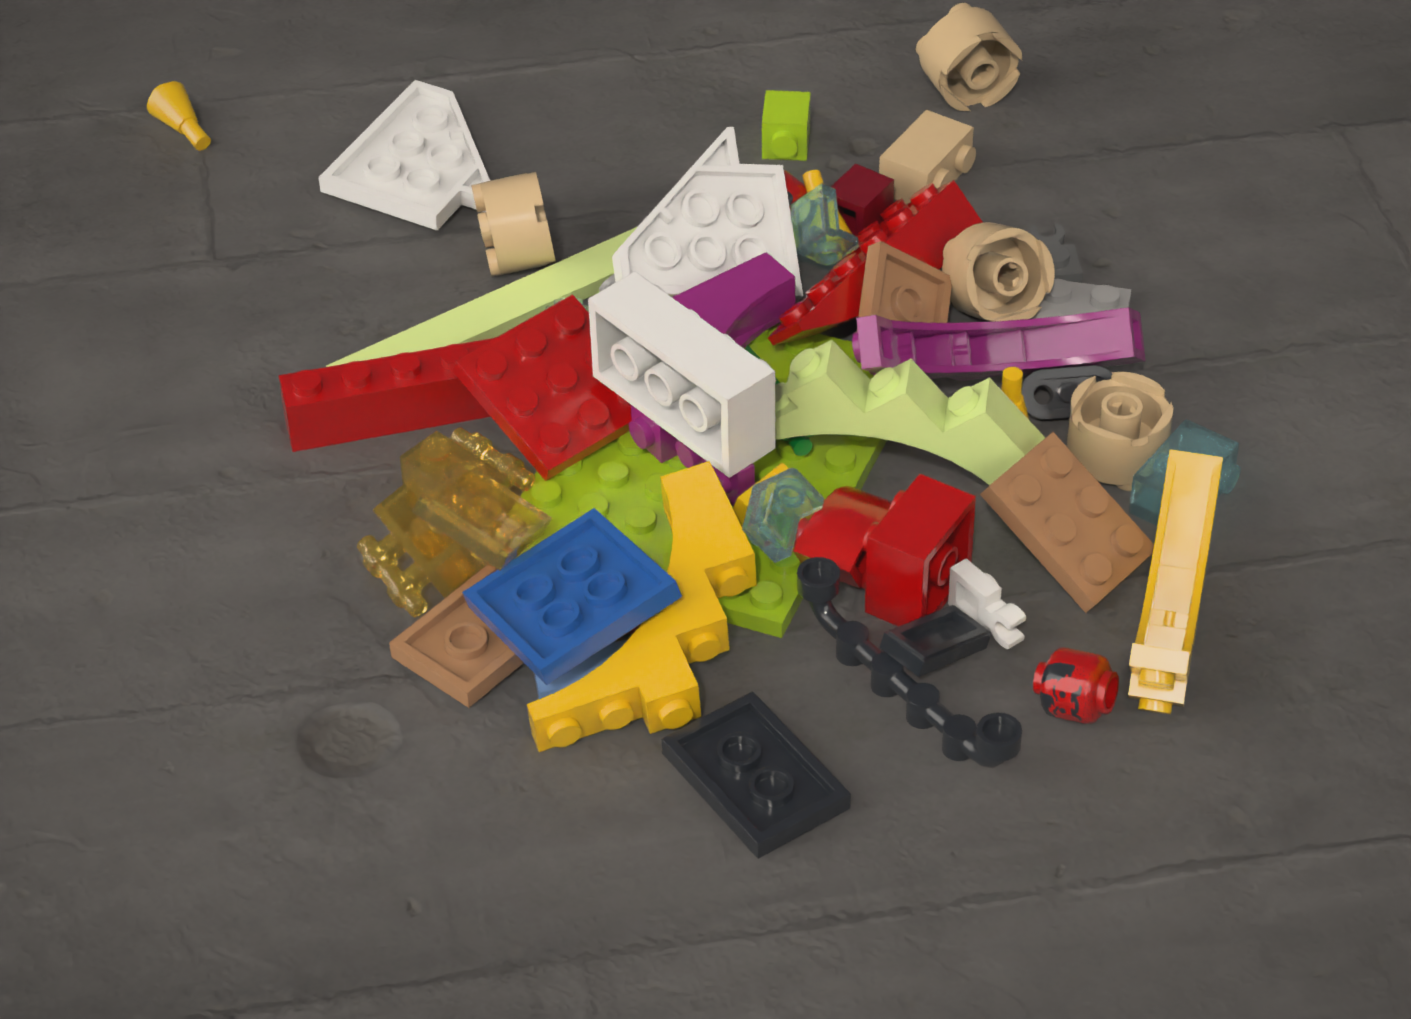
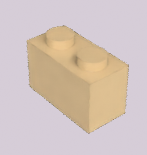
(927, 153)

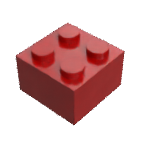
(914, 549)

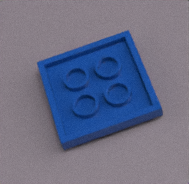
(571, 595)

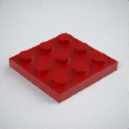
(544, 390)

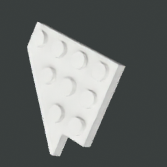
(411, 160)
(713, 223)

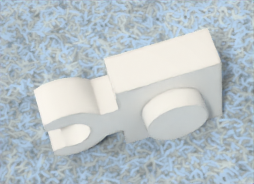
(981, 599)

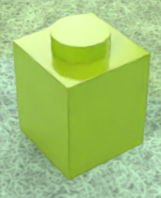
(786, 125)

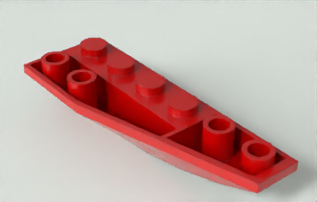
(914, 228)

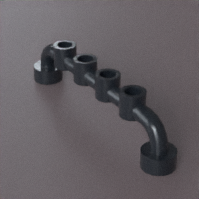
(997, 734)

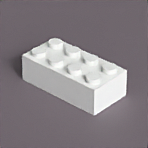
(683, 373)

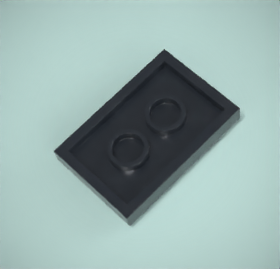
(755, 774)

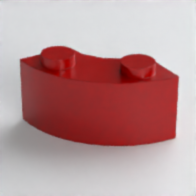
(840, 529)

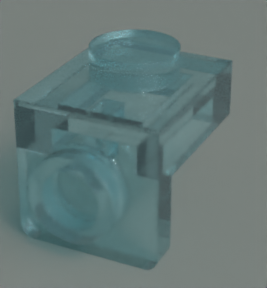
(817, 227)
(776, 510)

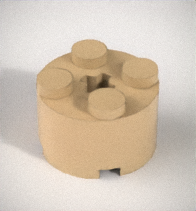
(969, 57)
(513, 223)
(998, 272)
(1118, 425)

